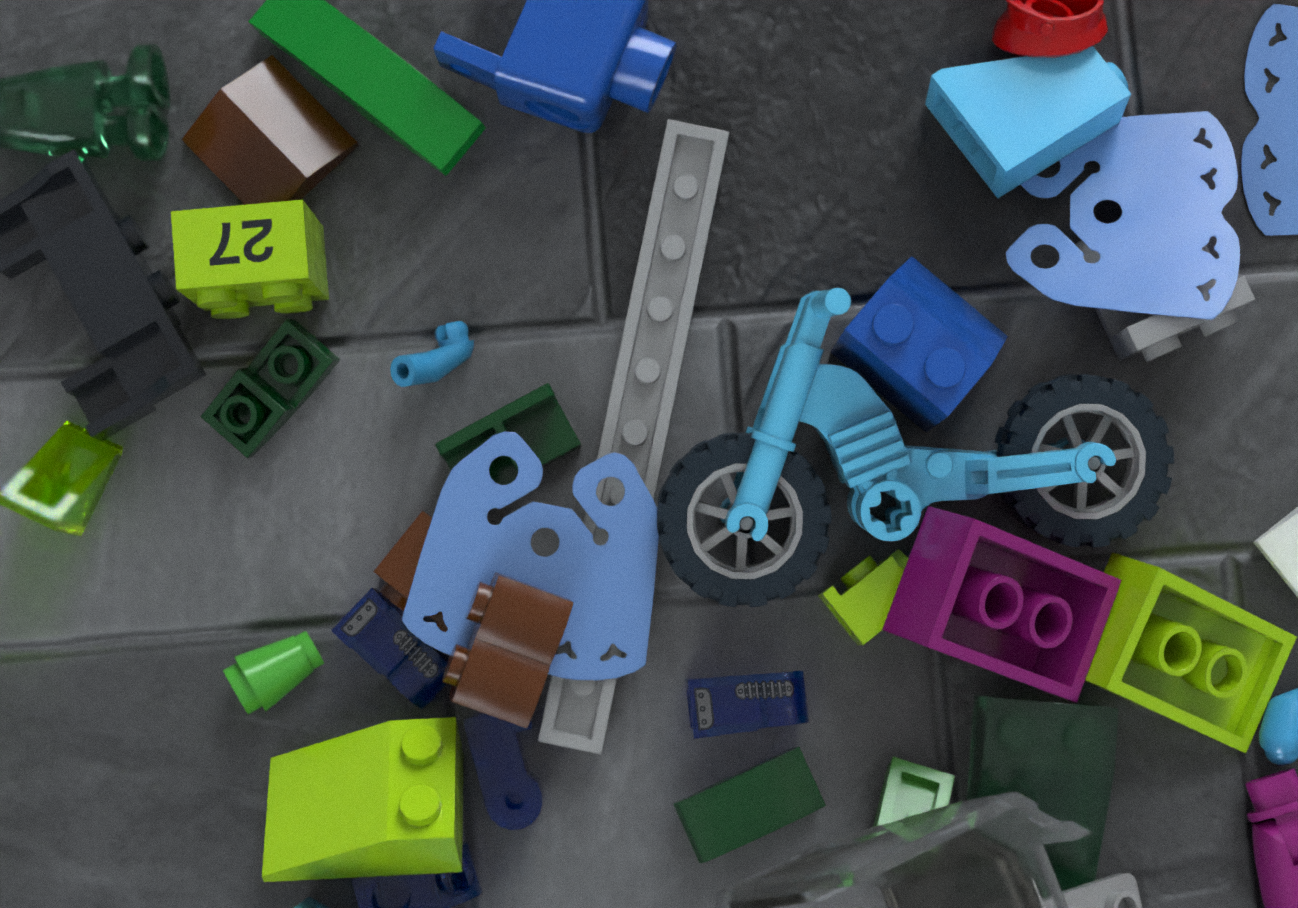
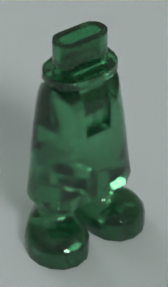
(69, 106)

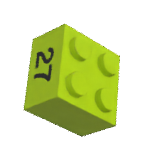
(250, 257)

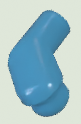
(434, 364)
(1280, 729)

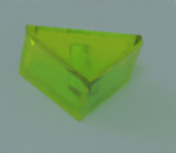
(63, 480)

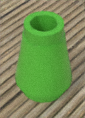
(272, 671)

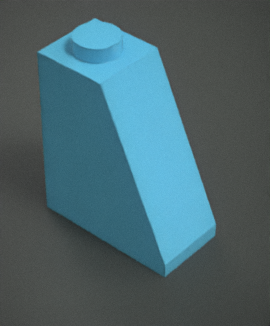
(1026, 111)

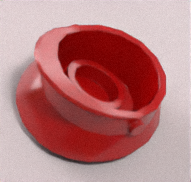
(1050, 27)

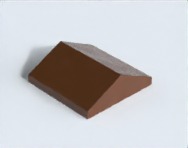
(268, 136)

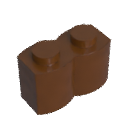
(508, 649)

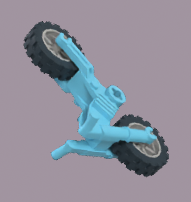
(873, 459)

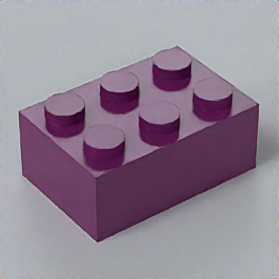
(1002, 603)

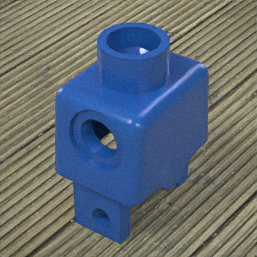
(570, 61)

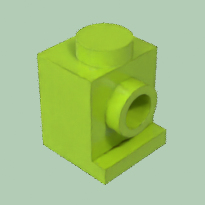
(868, 596)

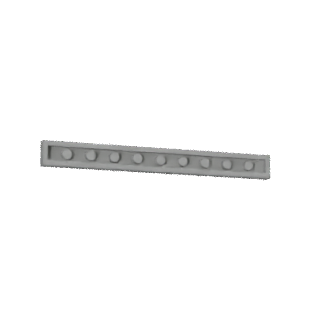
(646, 376)

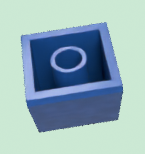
(919, 344)

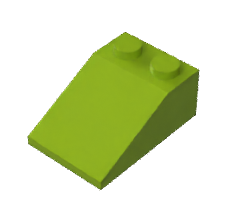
(1188, 654)
(368, 804)

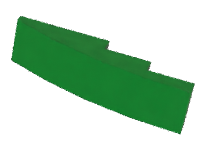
(371, 79)

